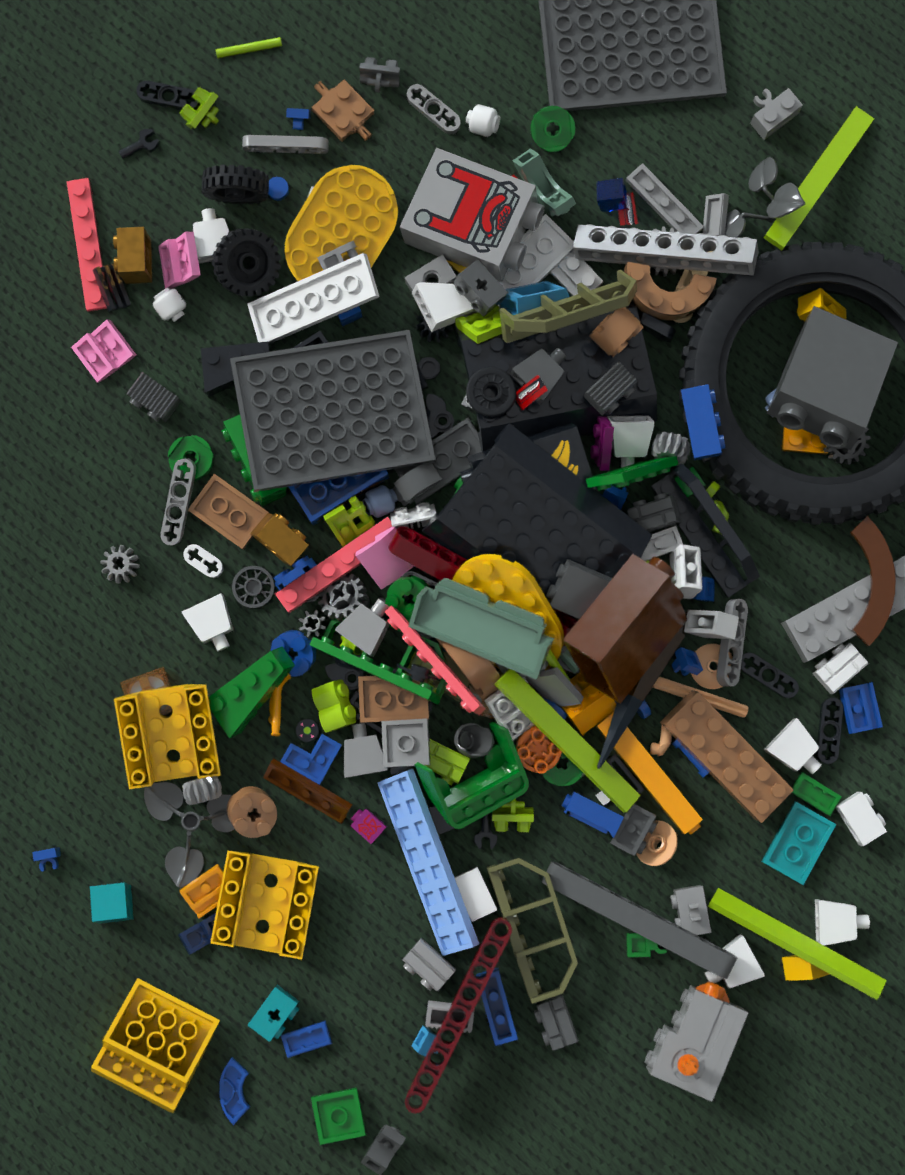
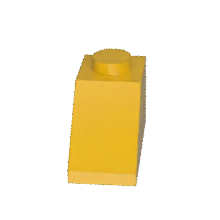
(821, 300)

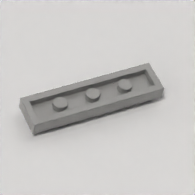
(663, 201)

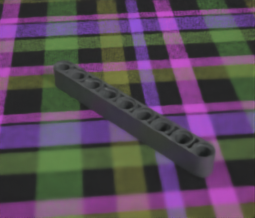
(641, 920)

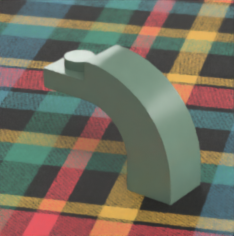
(549, 194)

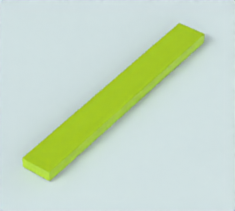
(820, 176)
(567, 739)
(797, 943)

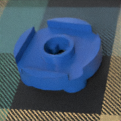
(288, 576)
(300, 644)

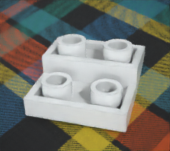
(508, 714)

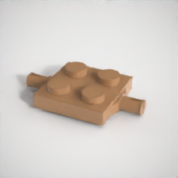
(343, 110)

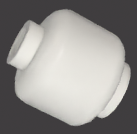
(483, 120)
(169, 304)

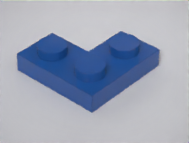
(313, 764)

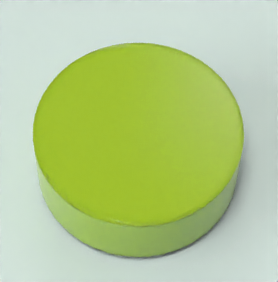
(713, 488)

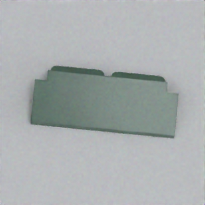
(483, 627)

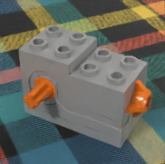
(699, 1043)

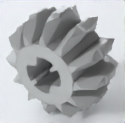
(671, 445)
(112, 566)
(202, 790)

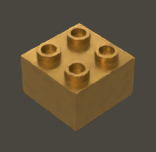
(133, 255)
(279, 538)

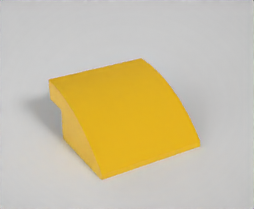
(155, 1045)

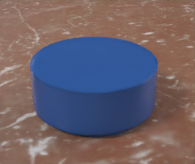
(278, 188)
(644, 710)

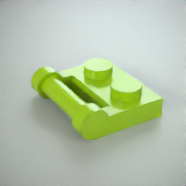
(481, 327)

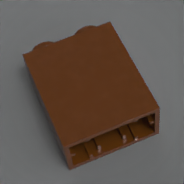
(627, 627)

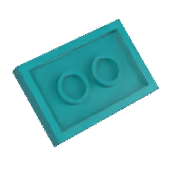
(798, 843)

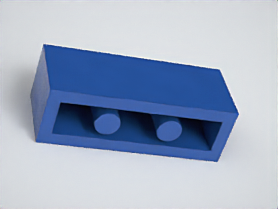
(702, 422)
(498, 1009)

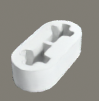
(206, 557)

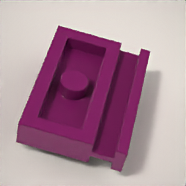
(601, 450)

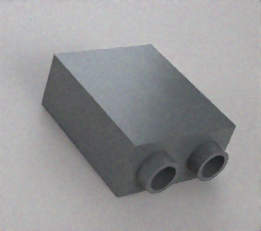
(832, 379)

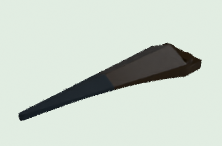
(627, 709)

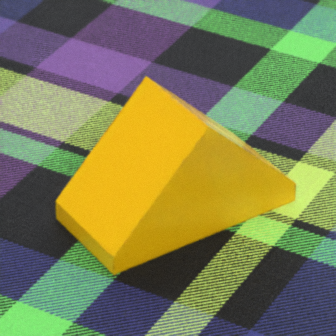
(799, 969)

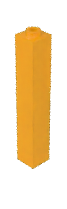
(654, 779)

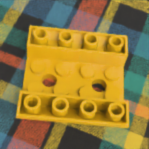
(149, 735)
(247, 899)

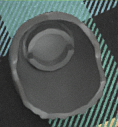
(473, 740)

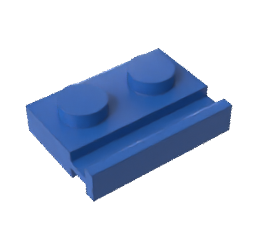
(860, 708)

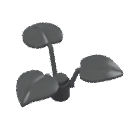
(785, 201)
(164, 799)

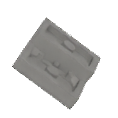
(556, 687)

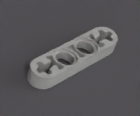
(285, 144)
(181, 502)
(735, 644)

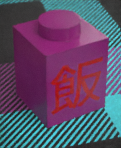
(367, 825)

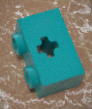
(262, 1021)

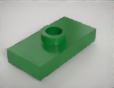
(815, 794)

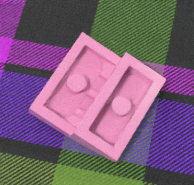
(179, 260)
(103, 351)
(380, 562)

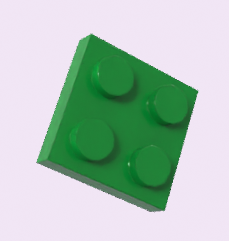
(338, 1116)

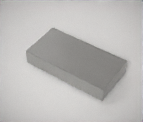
(715, 214)

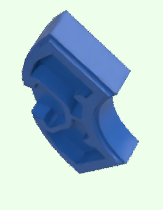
(231, 1091)

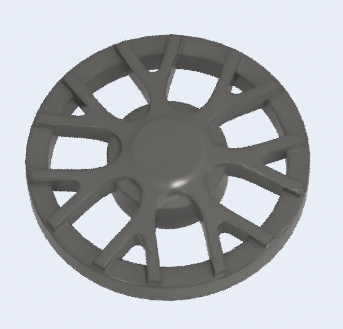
(253, 587)

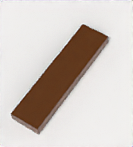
(307, 791)

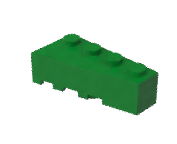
(234, 433)
(246, 693)

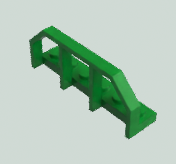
(383, 671)

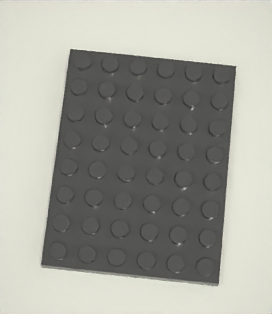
(630, 52)
(332, 410)

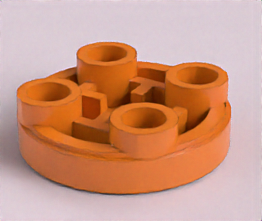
(537, 751)

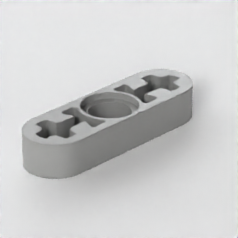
(417, 103)

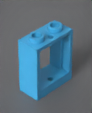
(528, 296)

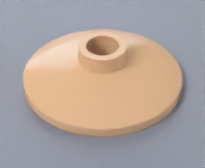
(706, 655)
(662, 833)

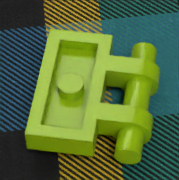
(342, 521)

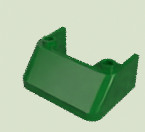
(483, 792)

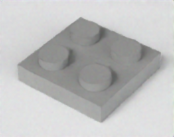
(405, 743)

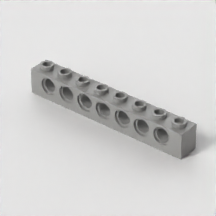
(675, 256)

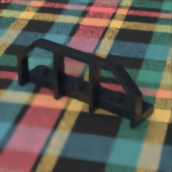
(700, 536)

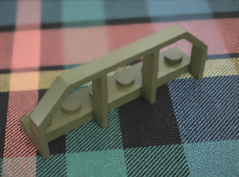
(570, 310)
(518, 941)

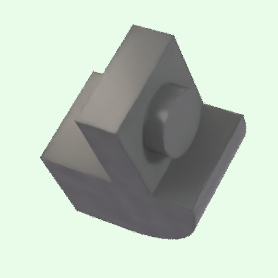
(416, 483)
(383, 1149)

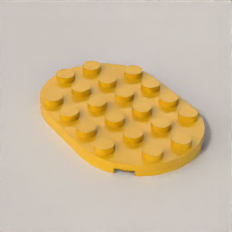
(341, 208)
(514, 585)

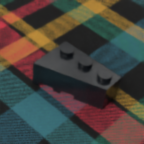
(217, 365)

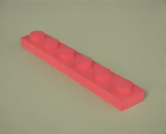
(86, 240)
(328, 570)
(440, 668)

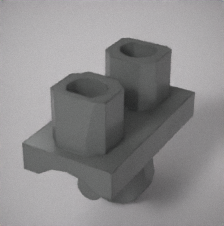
(379, 75)

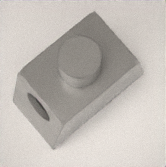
(365, 627)
(362, 753)

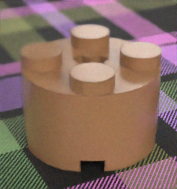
(615, 330)
(258, 823)

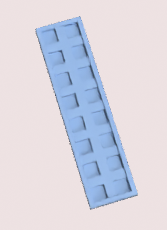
(428, 863)

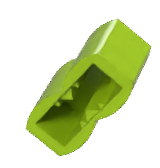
(334, 705)

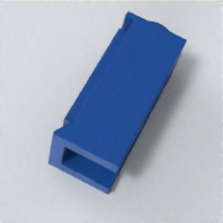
(592, 814)

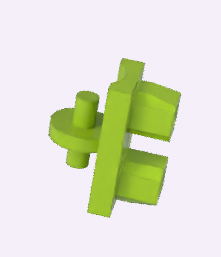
(194, 116)
(513, 812)

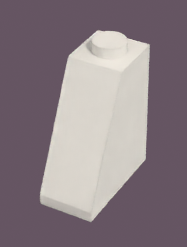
(440, 304)

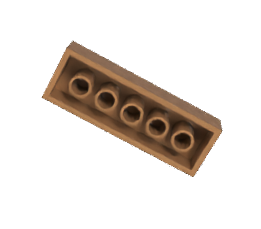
(726, 756)

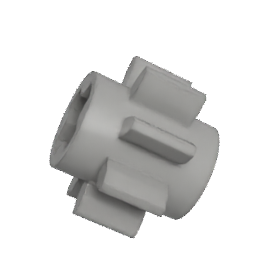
(305, 621)

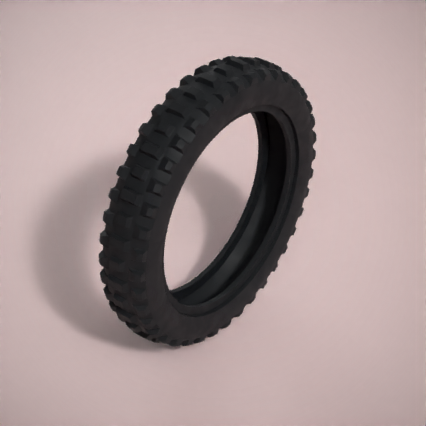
(741, 465)

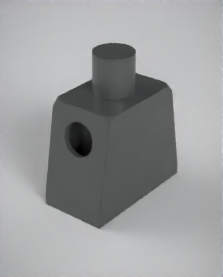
(543, 365)

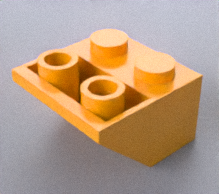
(593, 708)

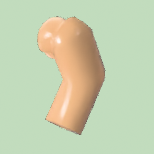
(665, 741)

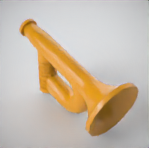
(275, 708)

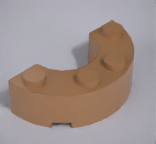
(666, 304)
(476, 669)

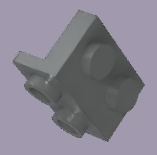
(634, 830)

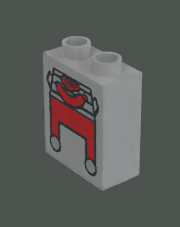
(471, 214)

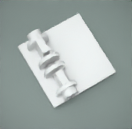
(404, 516)

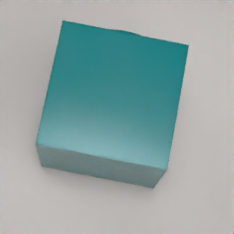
(111, 903)

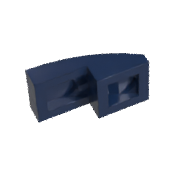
(198, 935)

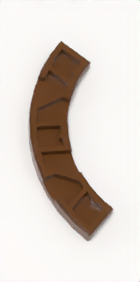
(882, 581)

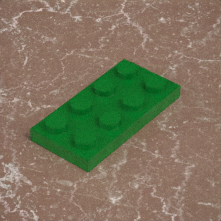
(633, 473)

